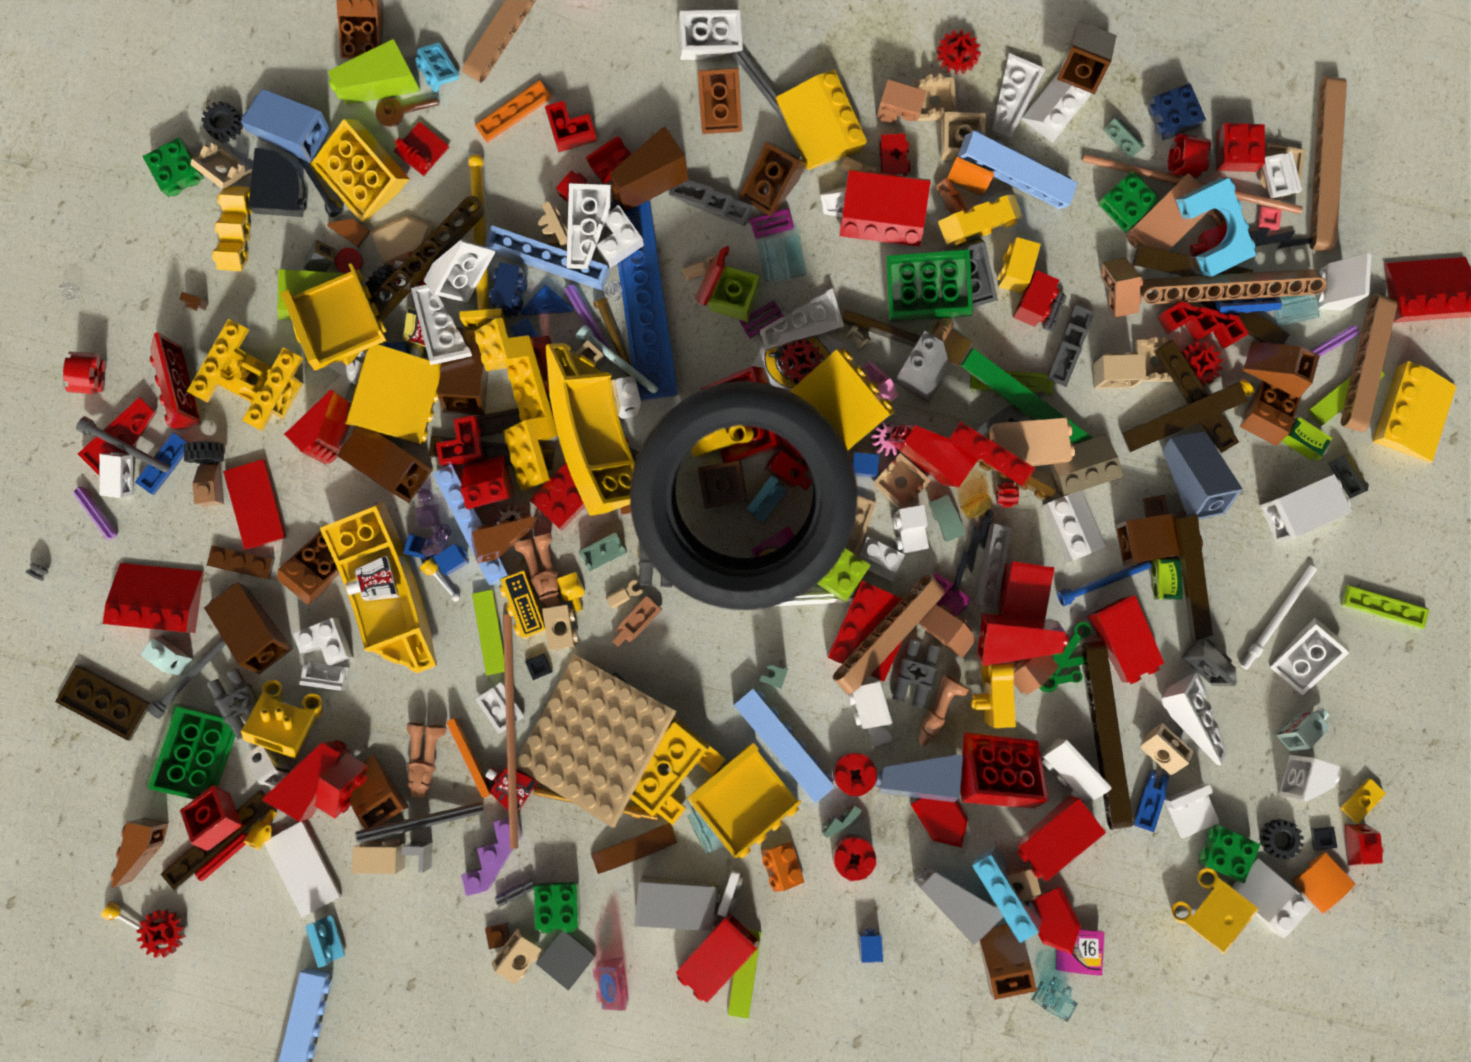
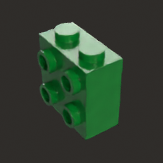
(173, 167)
(1129, 201)
(1228, 853)
(557, 906)

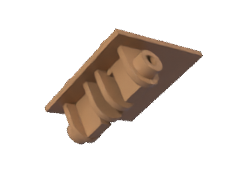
(954, 343)

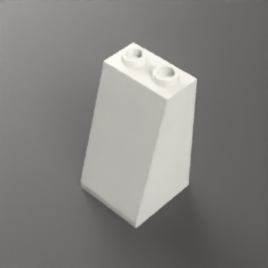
(1306, 508)

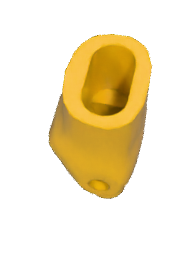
(571, 590)
(260, 831)

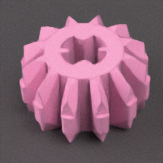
(880, 436)

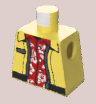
(413, 333)

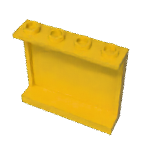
(335, 319)
(394, 394)
(845, 397)
(744, 801)

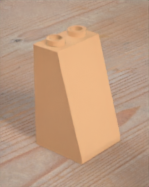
(1036, 440)

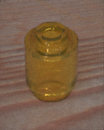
(976, 505)

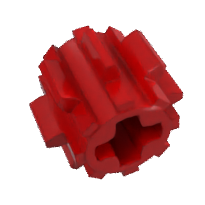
(1007, 495)

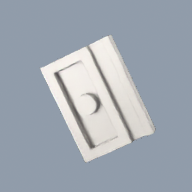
(1281, 175)
(883, 559)
(494, 707)
(728, 900)

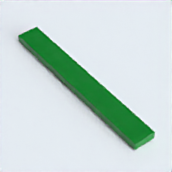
(1015, 392)

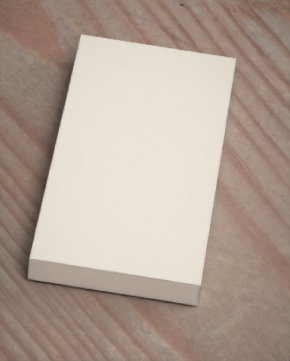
(302, 869)

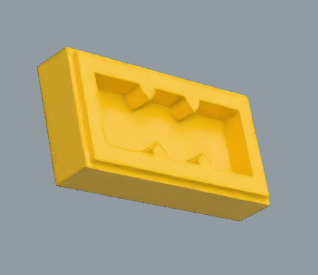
(1362, 801)

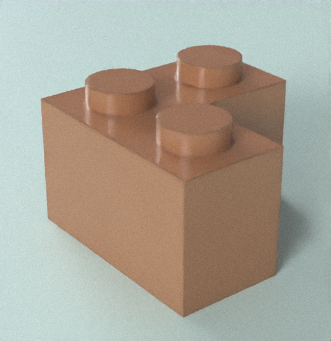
(900, 101)
(1123, 286)
(948, 629)
(1033, 672)

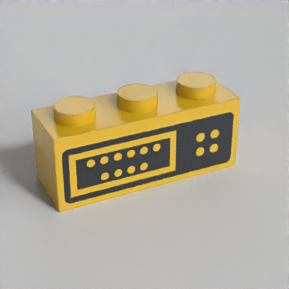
(522, 605)

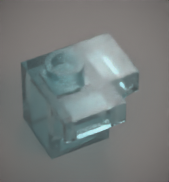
(1055, 998)

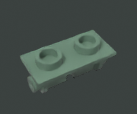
(1120, 134)

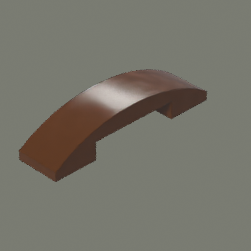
(633, 848)

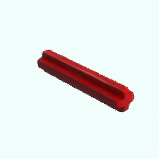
(221, 857)

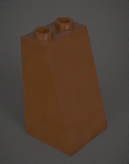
(1087, 57)
(649, 171)
(464, 381)
(384, 463)
(1149, 538)
(247, 629)

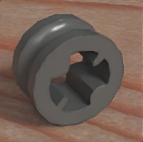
(37, 571)

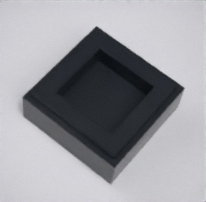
(538, 666)
(1323, 838)

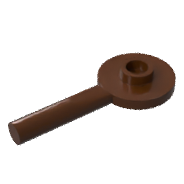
(391, 112)

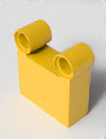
(721, 439)
(997, 695)
(280, 724)
(1221, 914)

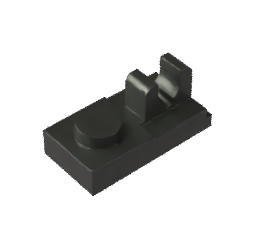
(1349, 475)

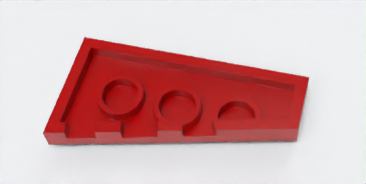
(127, 427)

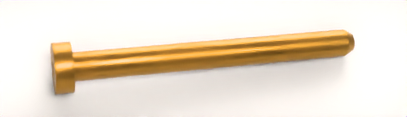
(601, 304)

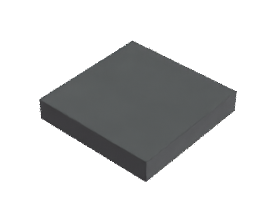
(565, 959)

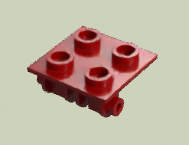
(420, 148)

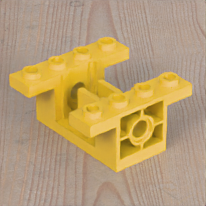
(235, 370)
(681, 751)

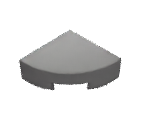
(879, 736)

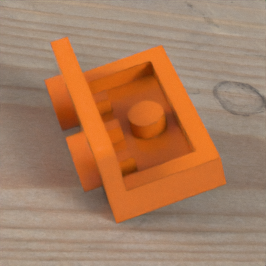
(782, 867)

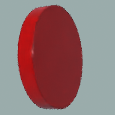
(347, 256)

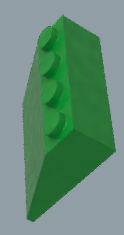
(929, 285)
(190, 752)

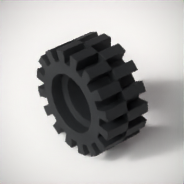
(216, 112)
(379, 278)
(203, 452)
(1293, 843)

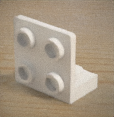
(1192, 810)

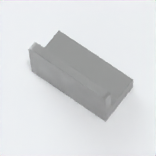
(420, 849)

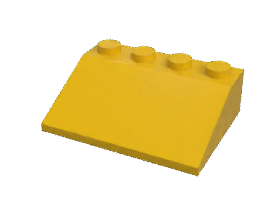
(821, 120)
(359, 169)
(1415, 411)

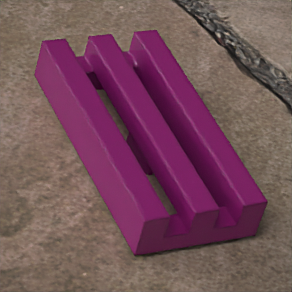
(755, 229)
(758, 312)

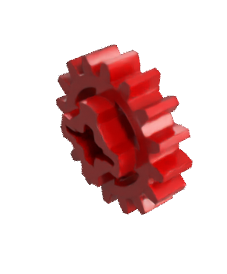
(949, 54)
(795, 357)
(1206, 359)
(170, 931)

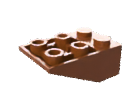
(359, 26)
(1282, 366)
(1270, 413)
(496, 540)
(309, 570)
(377, 798)
(139, 844)
(1006, 963)

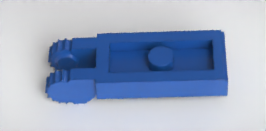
(1151, 802)

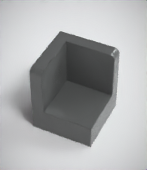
(319, 257)

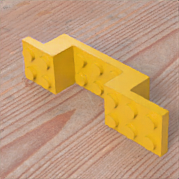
(529, 392)

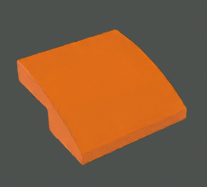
(970, 176)
(1324, 882)

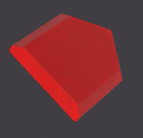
(712, 277)
(942, 820)
(1059, 921)

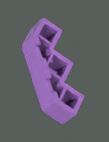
(492, 859)

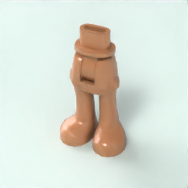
(546, 581)
(935, 716)
(421, 771)

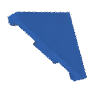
(546, 302)

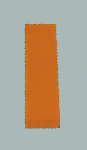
(513, 111)
(469, 757)

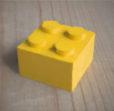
(1018, 265)

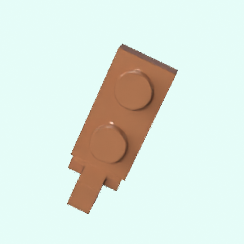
(952, 198)
(637, 621)

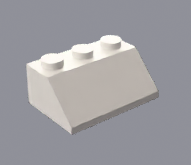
(1055, 108)
(1074, 526)
(1074, 771)
(1308, 778)

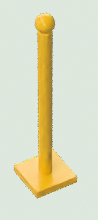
(483, 314)

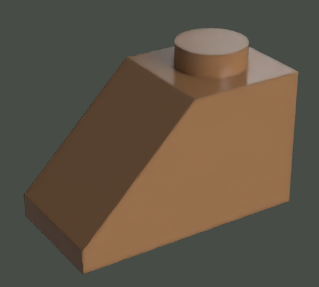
(208, 485)

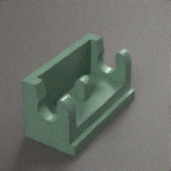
(602, 552)
(778, 676)

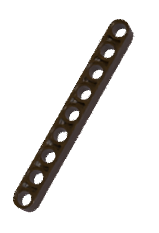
(420, 256)
(1107, 734)

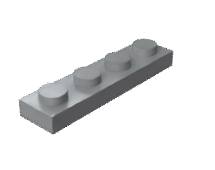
(993, 566)

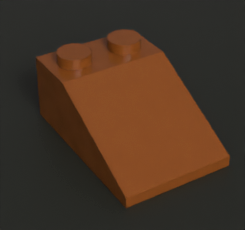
(720, 100)

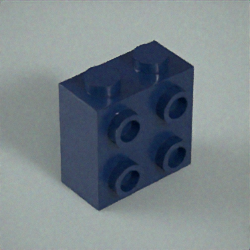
(1176, 111)
(508, 289)

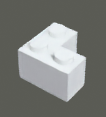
(623, 238)
(911, 529)
(327, 636)

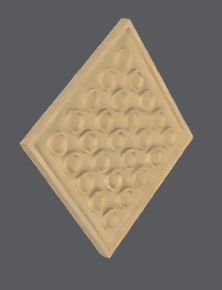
(594, 740)

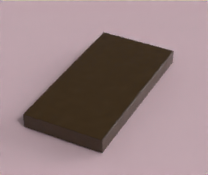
(103, 702)

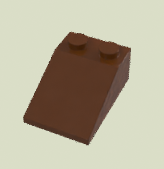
(772, 178)

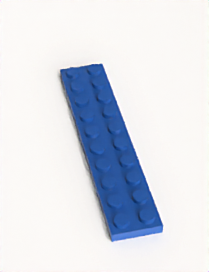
(646, 309)

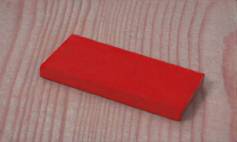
(254, 504)

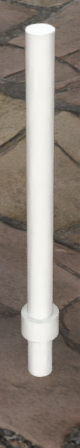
(1256, 649)

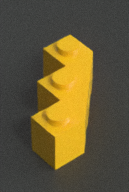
(980, 220)
(232, 229)

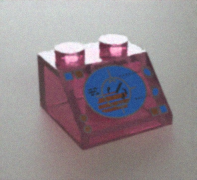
(612, 984)

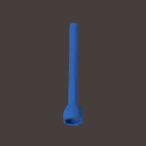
(1067, 596)

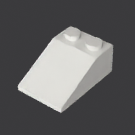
(709, 33)
(459, 270)
(1346, 282)
(1310, 656)
(870, 705)
(1277, 902)

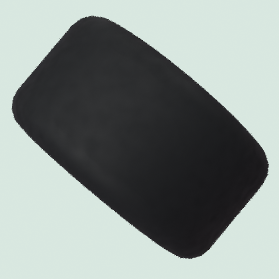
(725, 579)

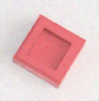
(1269, 218)

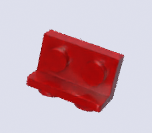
(607, 158)

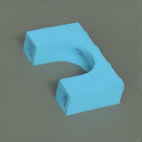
(1237, 244)
(1021, 917)

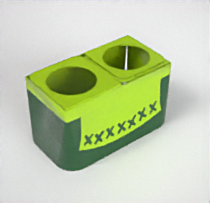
(1307, 439)
(1167, 579)

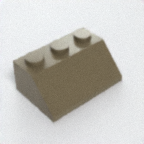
(1092, 465)

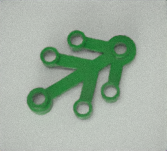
(1063, 661)

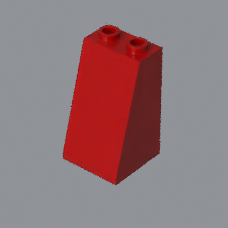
(933, 454)
(486, 482)
(1025, 590)
(1018, 638)
(1127, 639)
(297, 791)
(1059, 838)
(717, 958)

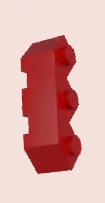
(1202, 322)

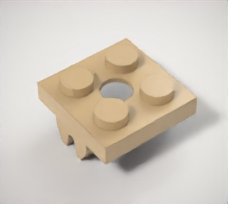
(941, 87)
(219, 156)
(555, 228)
(1147, 347)
(901, 468)

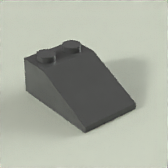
(981, 275)
(1210, 664)

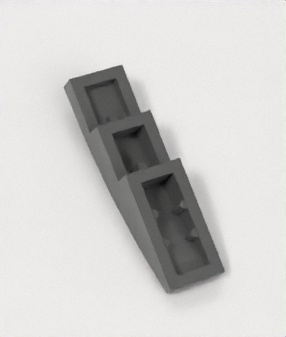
(712, 201)
(1070, 345)
(1008, 414)

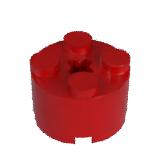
(1189, 156)
(84, 372)
(855, 786)
(852, 869)

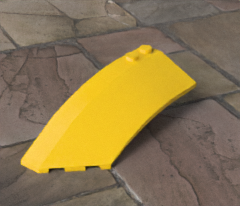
(589, 430)
(389, 626)

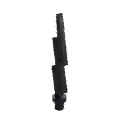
(1284, 238)
(977, 537)

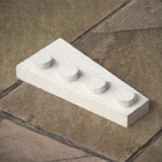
(1017, 90)
(805, 322)
(438, 330)

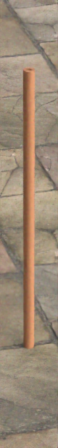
(1176, 179)
(510, 732)

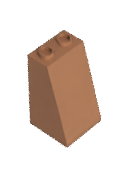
(1164, 223)

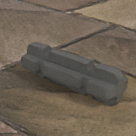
(1053, 316)
(515, 892)

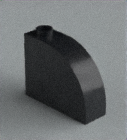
(276, 186)

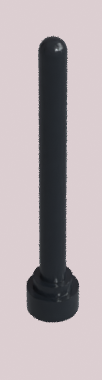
(332, 206)

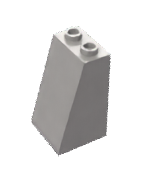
(924, 368)
(676, 904)
(963, 907)

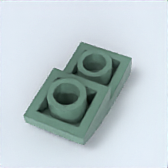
(947, 517)
(834, 826)

